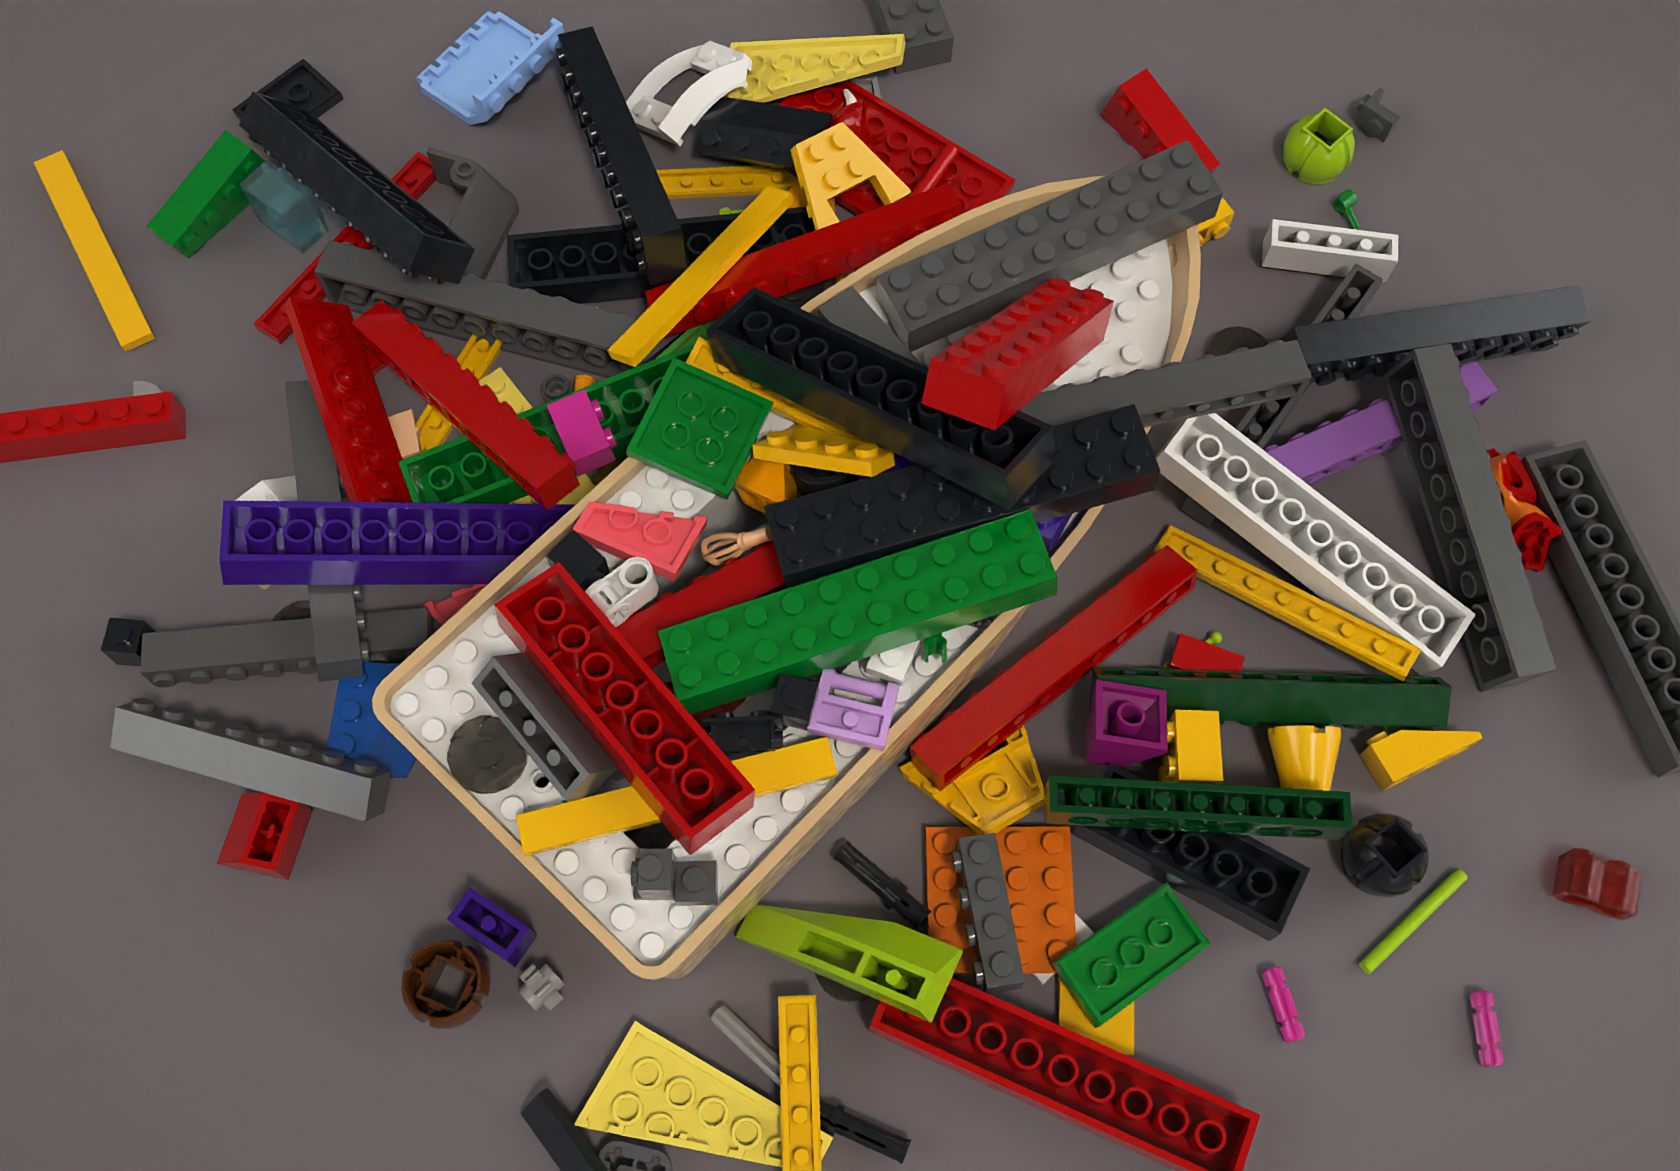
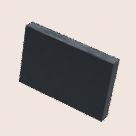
(302, 87)

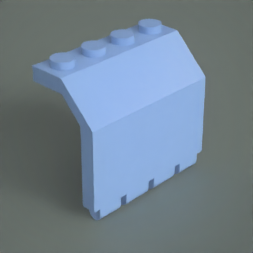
(488, 66)

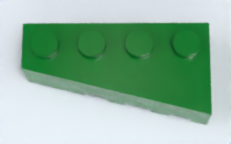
(207, 196)

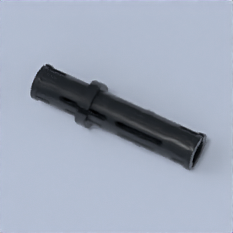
(915, 913)
(862, 1132)

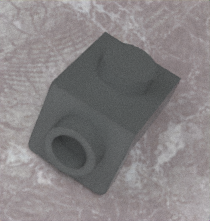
(1376, 118)

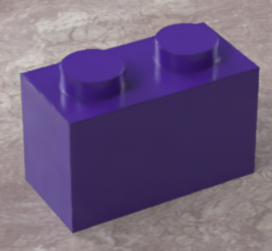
(492, 927)

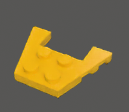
(836, 163)
(992, 790)

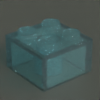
(285, 206)

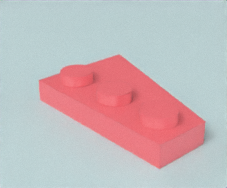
(627, 534)

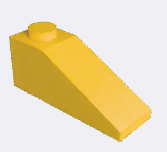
(1410, 752)

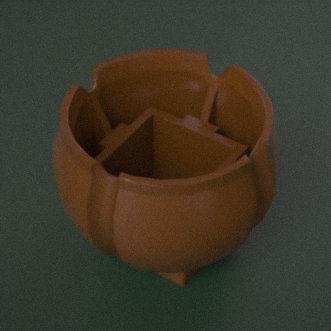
(424, 975)

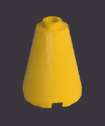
(1305, 755)

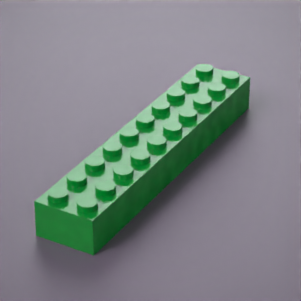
(466, 475)
(858, 612)

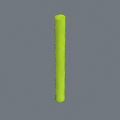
(1413, 921)

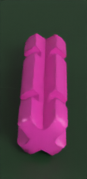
(1283, 1004)
(1486, 1028)

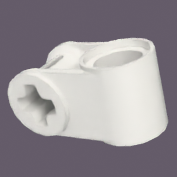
(621, 593)

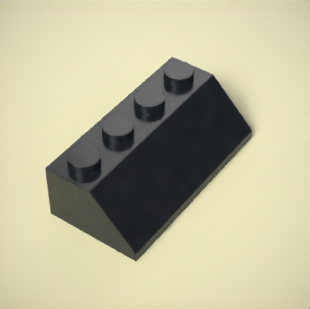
(757, 132)

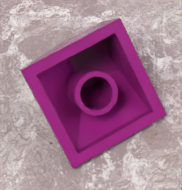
(1125, 724)

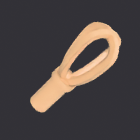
(743, 541)

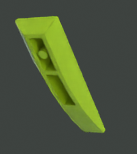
(860, 953)

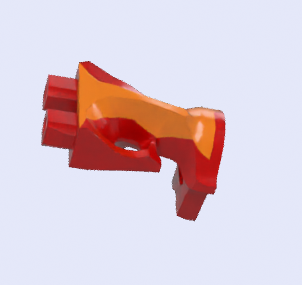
(1528, 522)

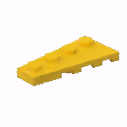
(824, 451)

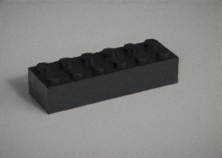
(1217, 870)

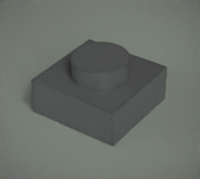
(696, 883)

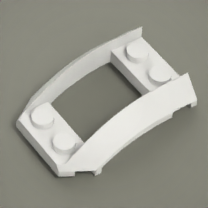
(723, 72)

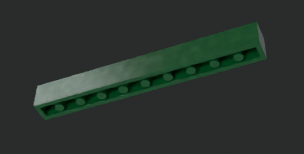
(1295, 697)

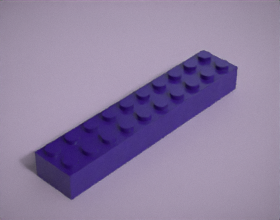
(375, 541)

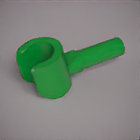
(1343, 205)
(935, 645)

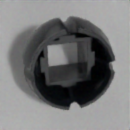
(1370, 868)

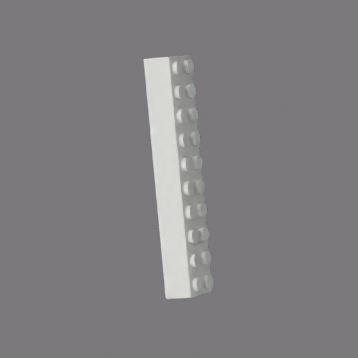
(1311, 537)

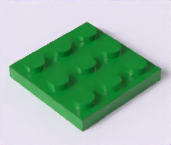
(699, 428)

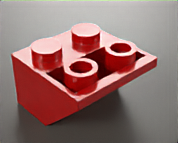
(265, 835)

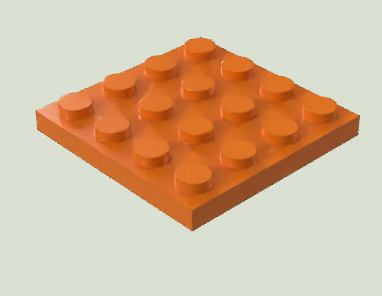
(1038, 889)

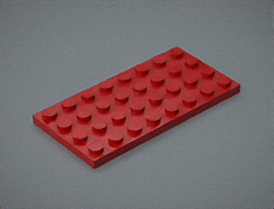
(906, 150)

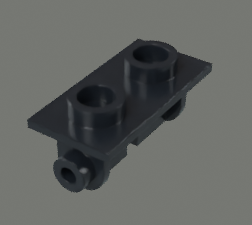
(757, 728)

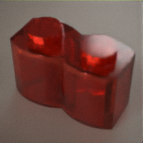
(1600, 886)

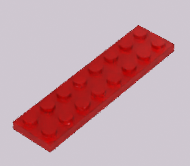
(348, 401)

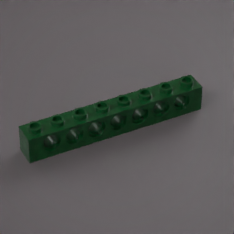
(1197, 807)

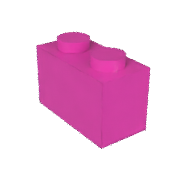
(581, 431)

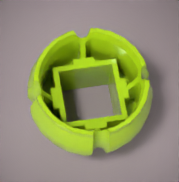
(1311, 156)

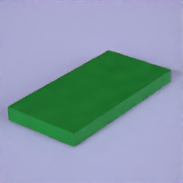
(1130, 955)

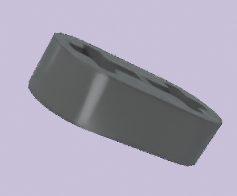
(634, 1152)

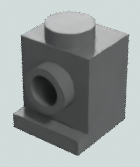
(654, 875)

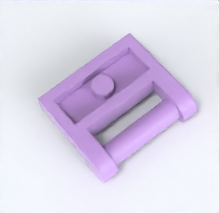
(850, 719)

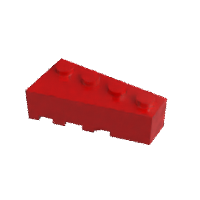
(1151, 120)

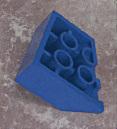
(358, 731)

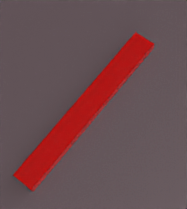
(274, 322)

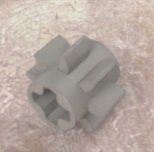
(541, 987)

